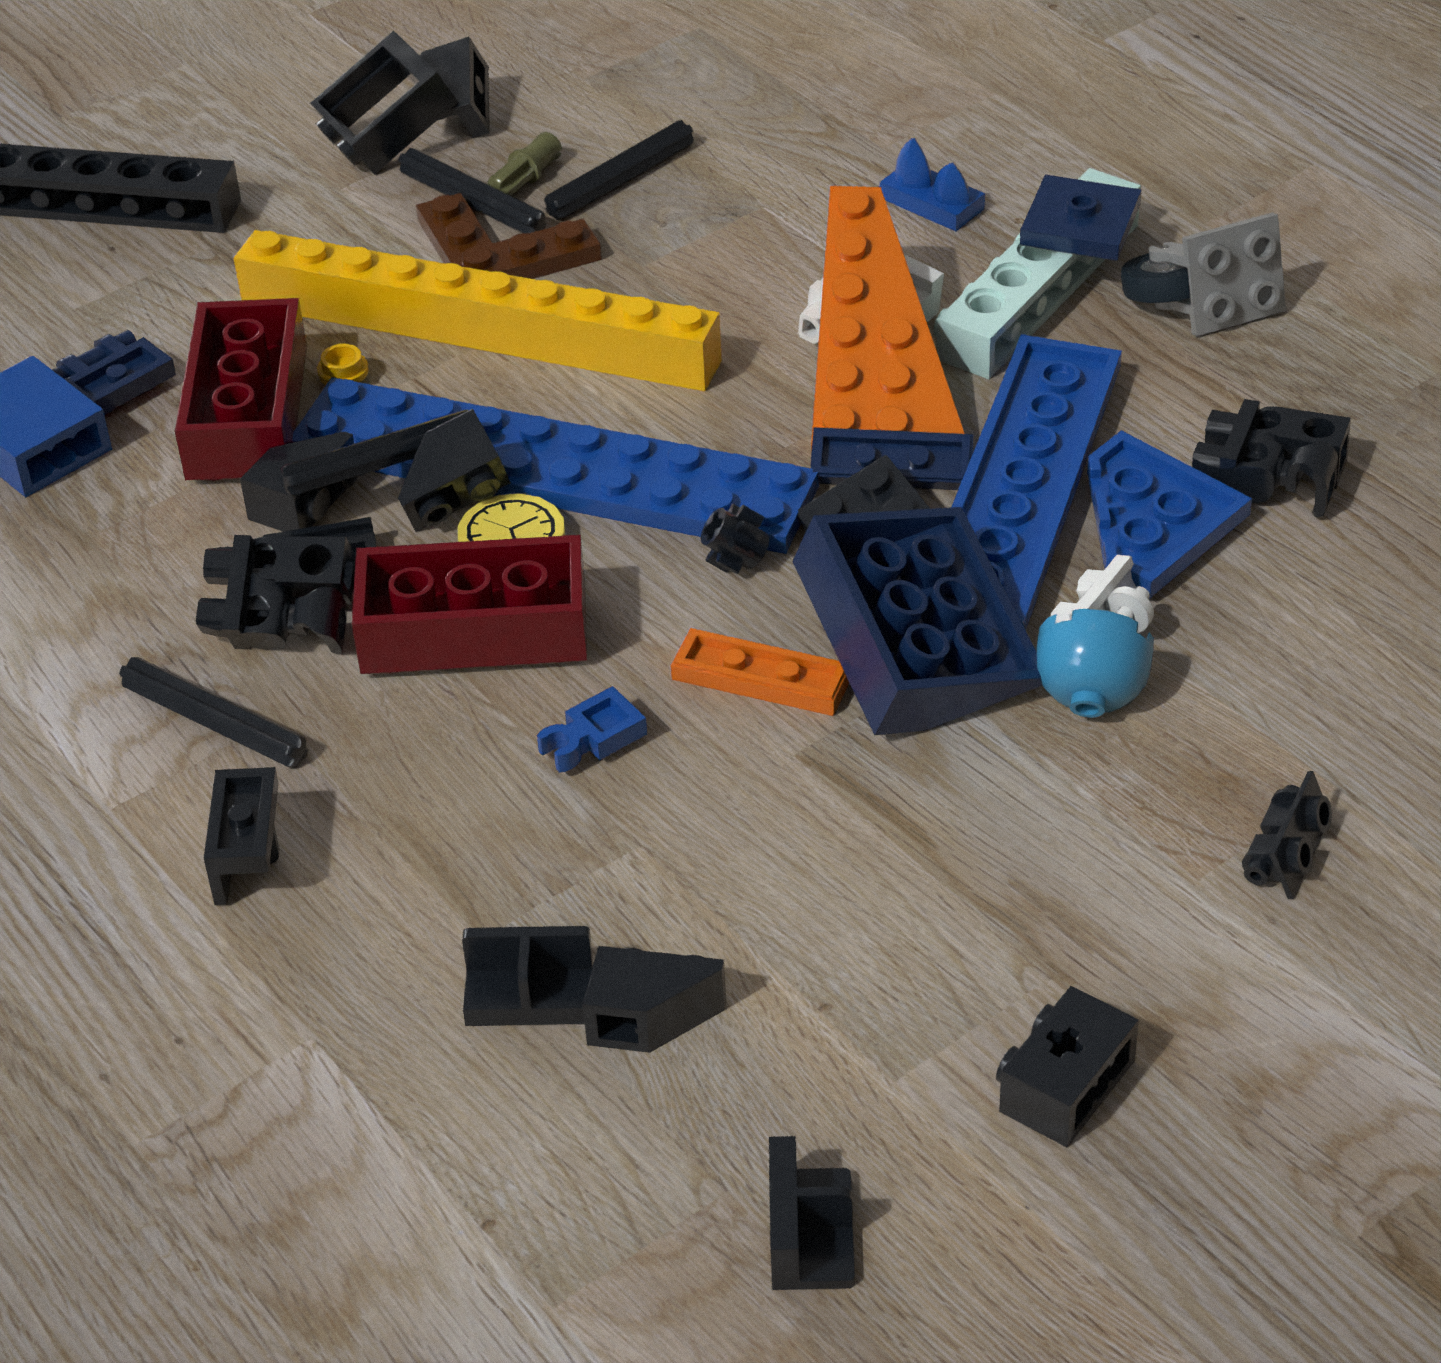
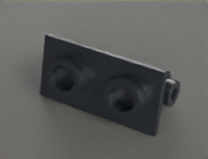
(1289, 836)

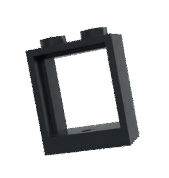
(369, 83)

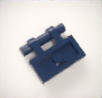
(116, 369)

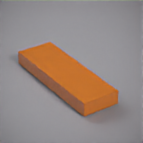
(760, 671)

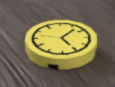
(511, 518)

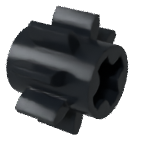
(734, 538)

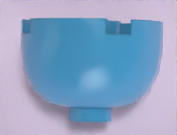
(1093, 661)

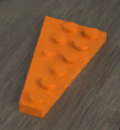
(873, 337)

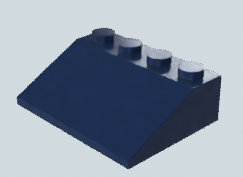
(915, 615)

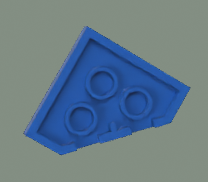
(1157, 509)

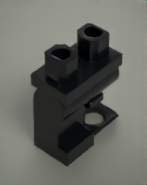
(1274, 449)
(260, 589)

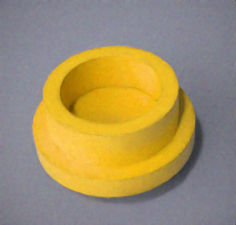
(342, 362)

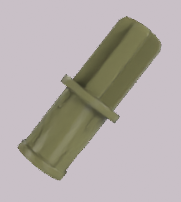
(526, 163)

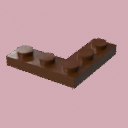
(464, 242)

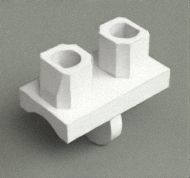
(1110, 591)

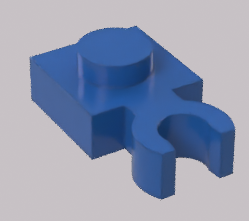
(595, 725)

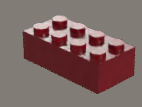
(240, 385)
(469, 604)

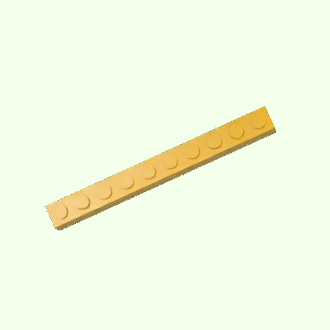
(484, 309)

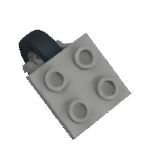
(1214, 275)

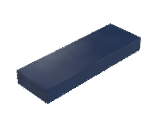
(922, 457)

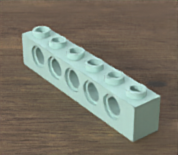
(1012, 300)

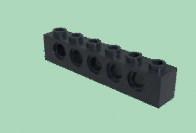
(118, 188)

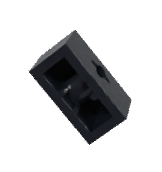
(1067, 1065)

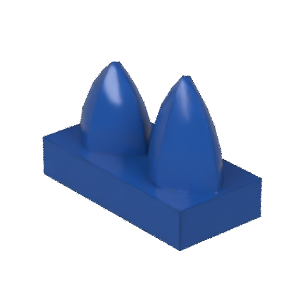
(932, 195)

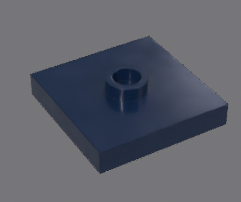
(1080, 217)

